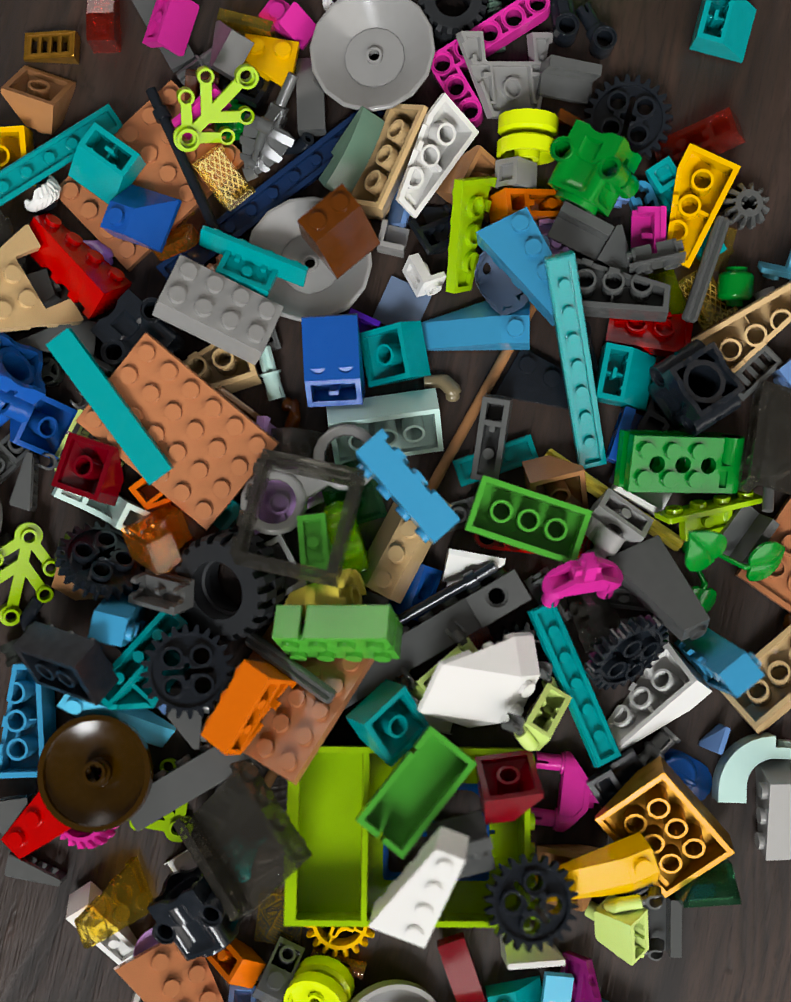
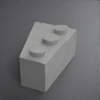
(773, 809)

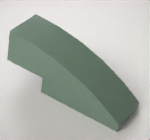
(353, 151)

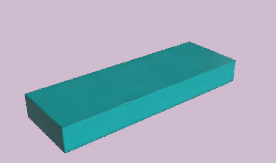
(515, 453)

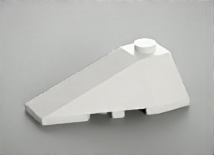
(438, 148)
(657, 698)

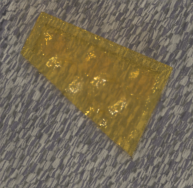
(116, 907)

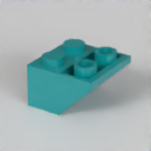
(723, 28)
(104, 164)
(623, 376)

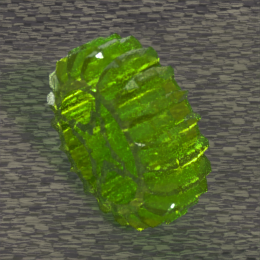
(356, 553)

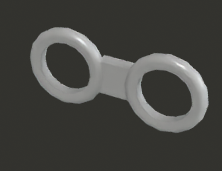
(304, 486)

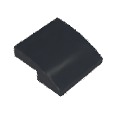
(614, 776)

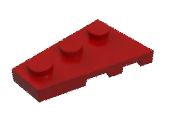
(651, 336)
(33, 829)

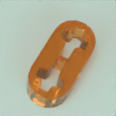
(179, 242)

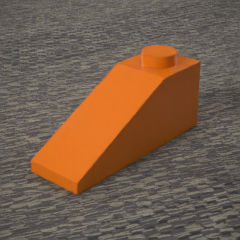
(540, 203)

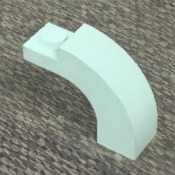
(119, 516)
(738, 761)

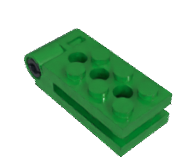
(678, 461)

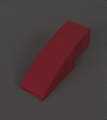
(460, 969)

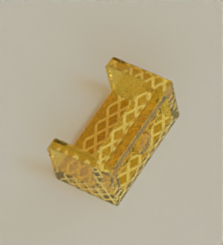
(223, 178)
(713, 309)

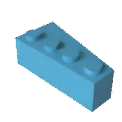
(406, 488)

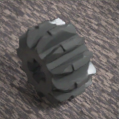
(756, 209)

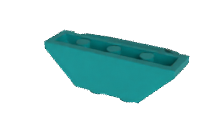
(128, 667)

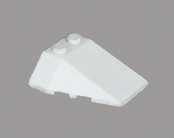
(484, 684)

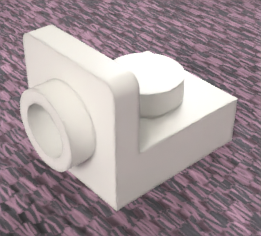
(419, 277)

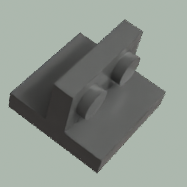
(479, 853)

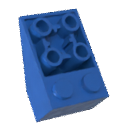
(332, 360)

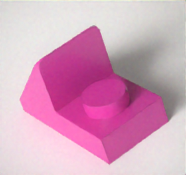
(289, 21)

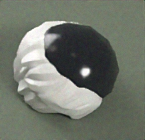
(45, 197)

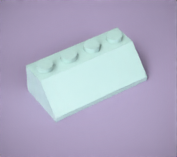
(406, 417)

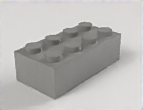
(217, 310)

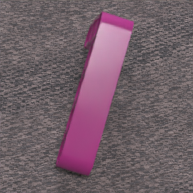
(505, 35)

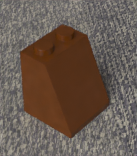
(338, 231)

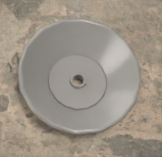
(357, 30)
(322, 290)

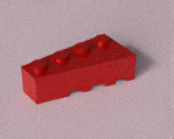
(77, 266)

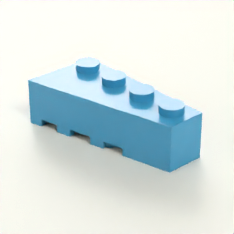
(520, 252)
(722, 663)
(27, 724)

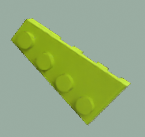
(468, 210)

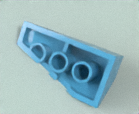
(479, 329)

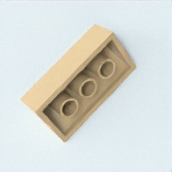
(389, 159)
(394, 557)
(770, 695)

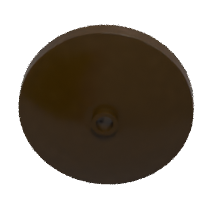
(70, 778)

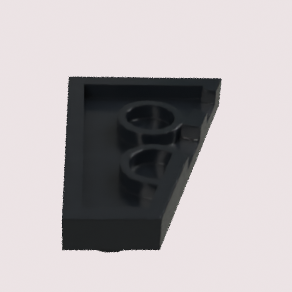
(534, 381)

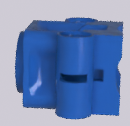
(19, 379)

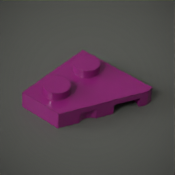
(585, 981)

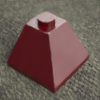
(89, 469)
(507, 785)

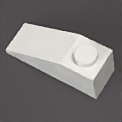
(117, 946)

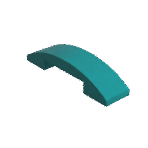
(662, 180)

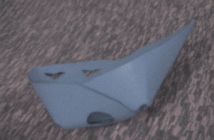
(497, 286)

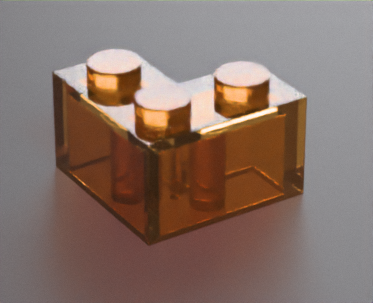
(157, 538)

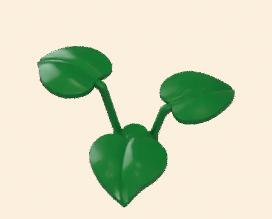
(707, 545)

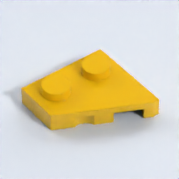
(273, 57)

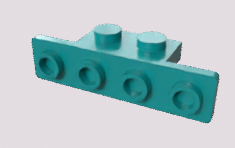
(250, 264)

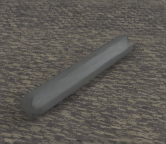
(706, 269)
(290, 668)

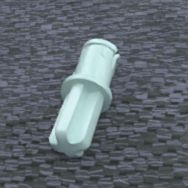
(271, 375)

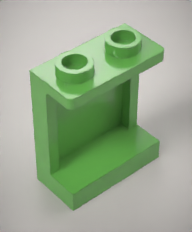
(314, 540)

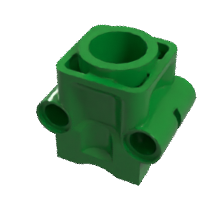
(593, 169)

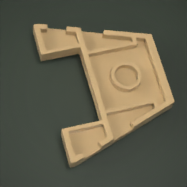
(18, 300)

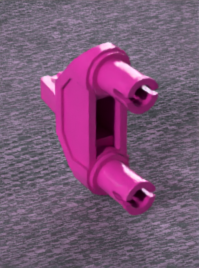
(581, 577)
(573, 793)

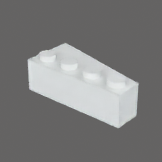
(420, 892)

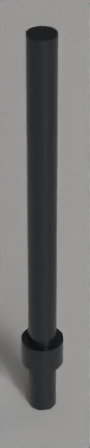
(163, 116)
(470, 580)

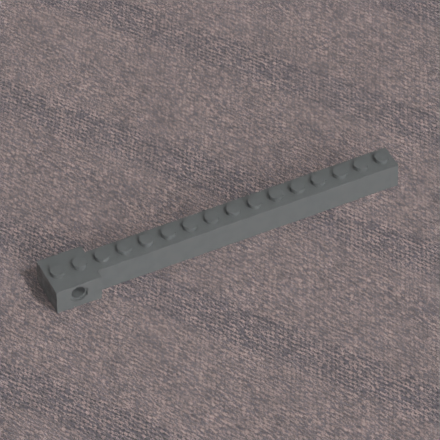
(418, 644)

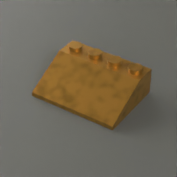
(671, 820)

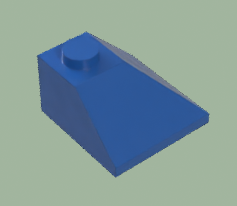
(141, 217)
(44, 428)

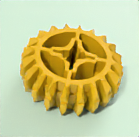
(331, 941)

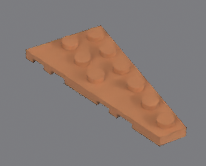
(166, 976)

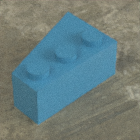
(117, 621)

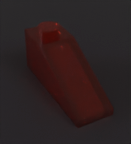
(103, 25)
(714, 134)

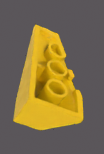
(697, 196)
(612, 869)

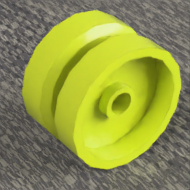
(527, 134)
(320, 980)

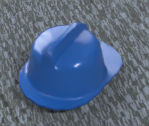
(691, 772)

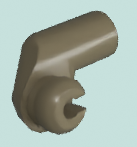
(446, 384)

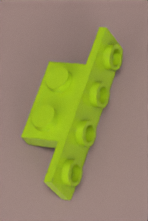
(707, 514)

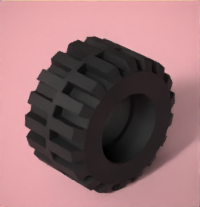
(445, 26)

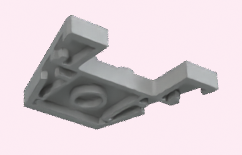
(505, 83)

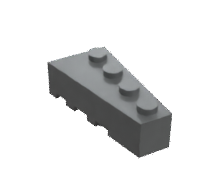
(620, 295)

